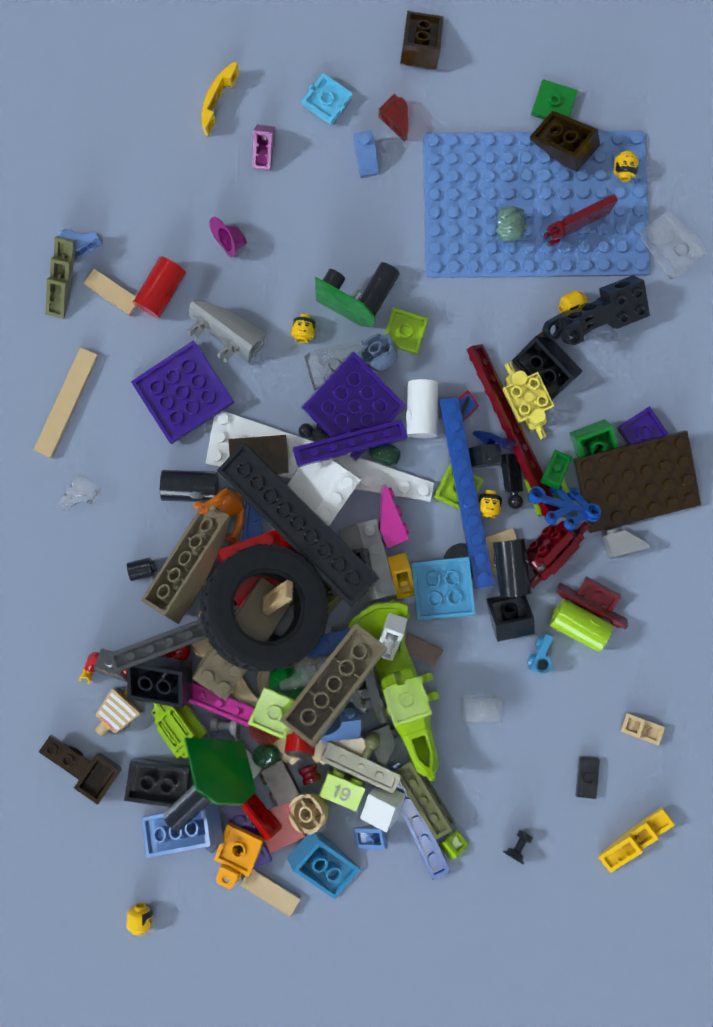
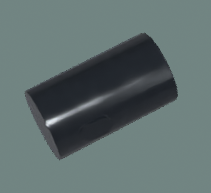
(188, 485)
(512, 568)

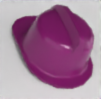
(227, 236)

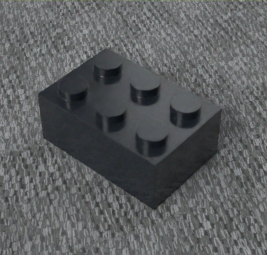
(161, 681)
(156, 782)

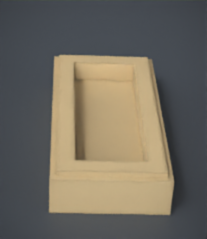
(277, 597)

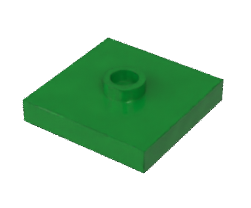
(553, 98)

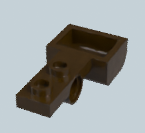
(93, 776)

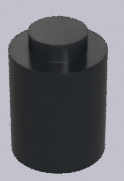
(141, 569)

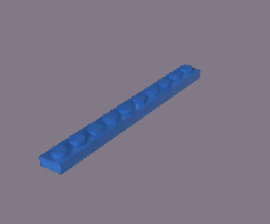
(466, 492)

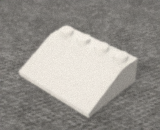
(324, 487)

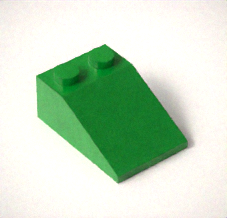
(593, 438)

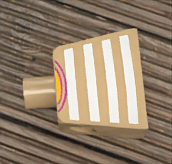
(116, 712)

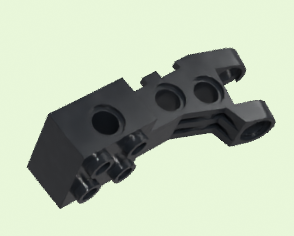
(617, 307)

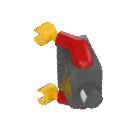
(101, 664)

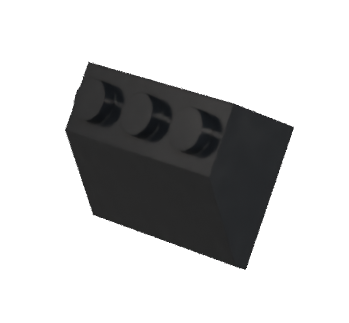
(551, 363)

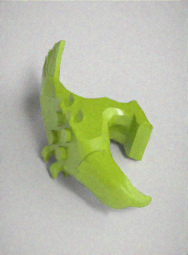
(403, 690)

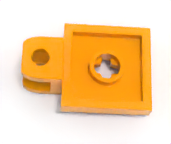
(235, 863)

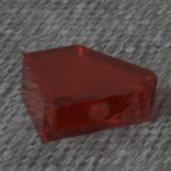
(395, 115)

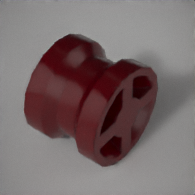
(309, 774)

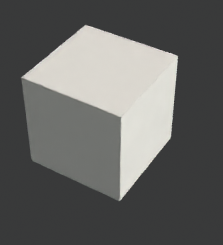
(382, 808)

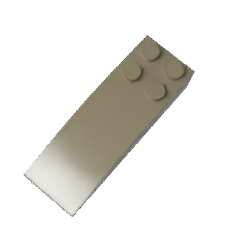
(188, 565)
(218, 673)
(334, 685)

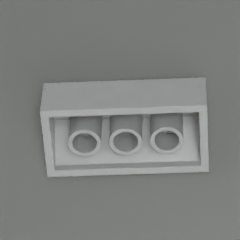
(368, 536)

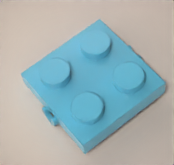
(326, 98)

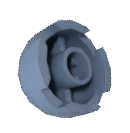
(379, 352)

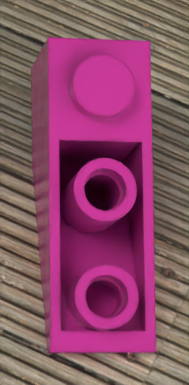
(389, 523)

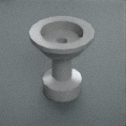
(233, 727)

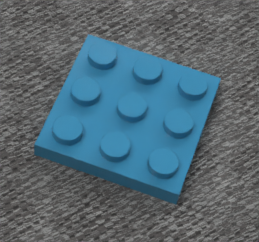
(443, 588)

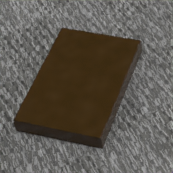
(269, 448)

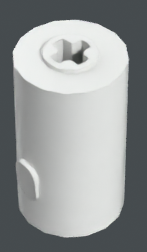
(422, 408)

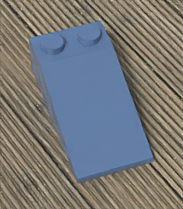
(200, 832)

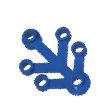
(586, 511)

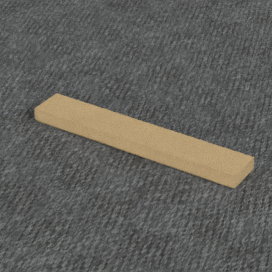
(65, 402)

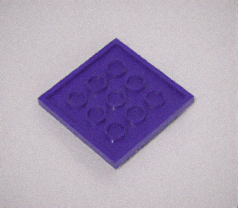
(182, 392)
(352, 400)

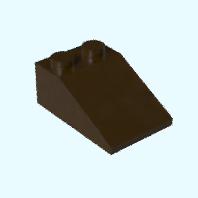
(422, 40)
(566, 140)

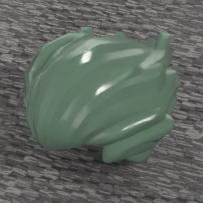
(511, 223)

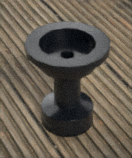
(516, 852)

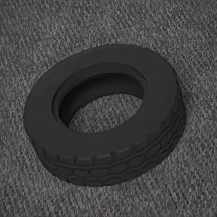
(308, 600)

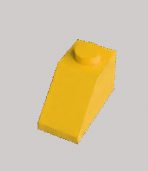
(401, 575)

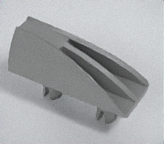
(231, 329)

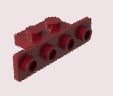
(595, 598)

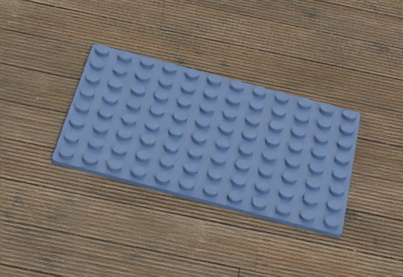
(480, 171)

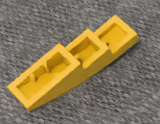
(636, 839)

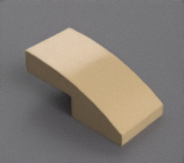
(642, 729)

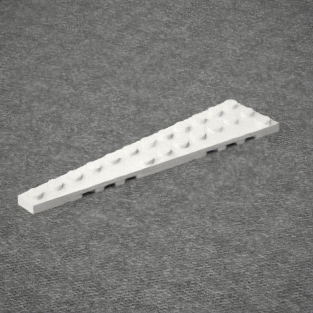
(372, 475)

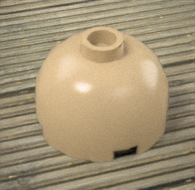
(308, 813)

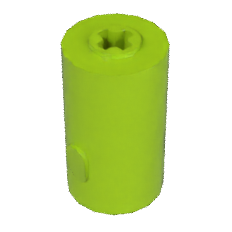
(581, 625)

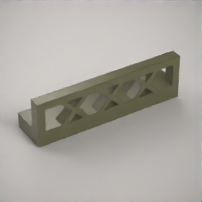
(426, 800)

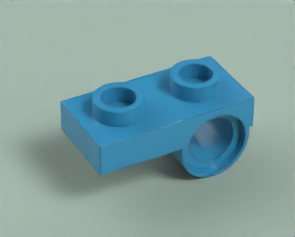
(542, 644)

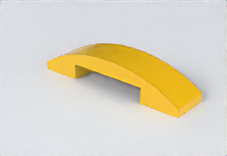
(225, 78)

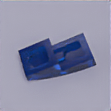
(492, 438)

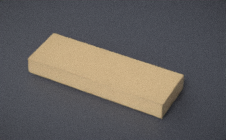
(110, 291)
(271, 892)

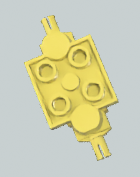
(527, 398)

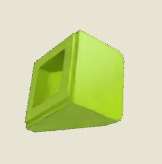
(453, 844)

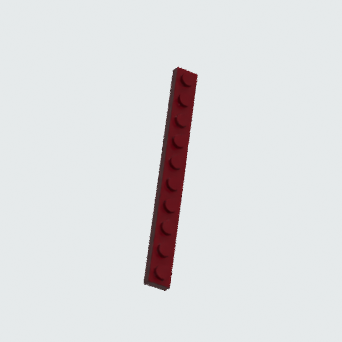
(508, 421)

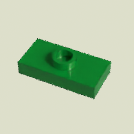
(556, 469)

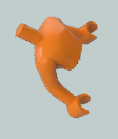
(229, 503)

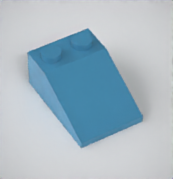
(322, 864)

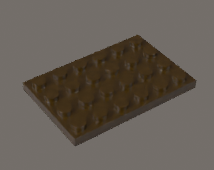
(639, 480)

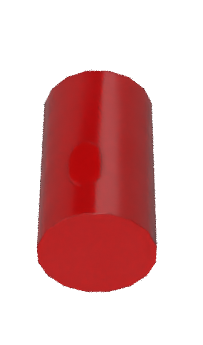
(159, 287)

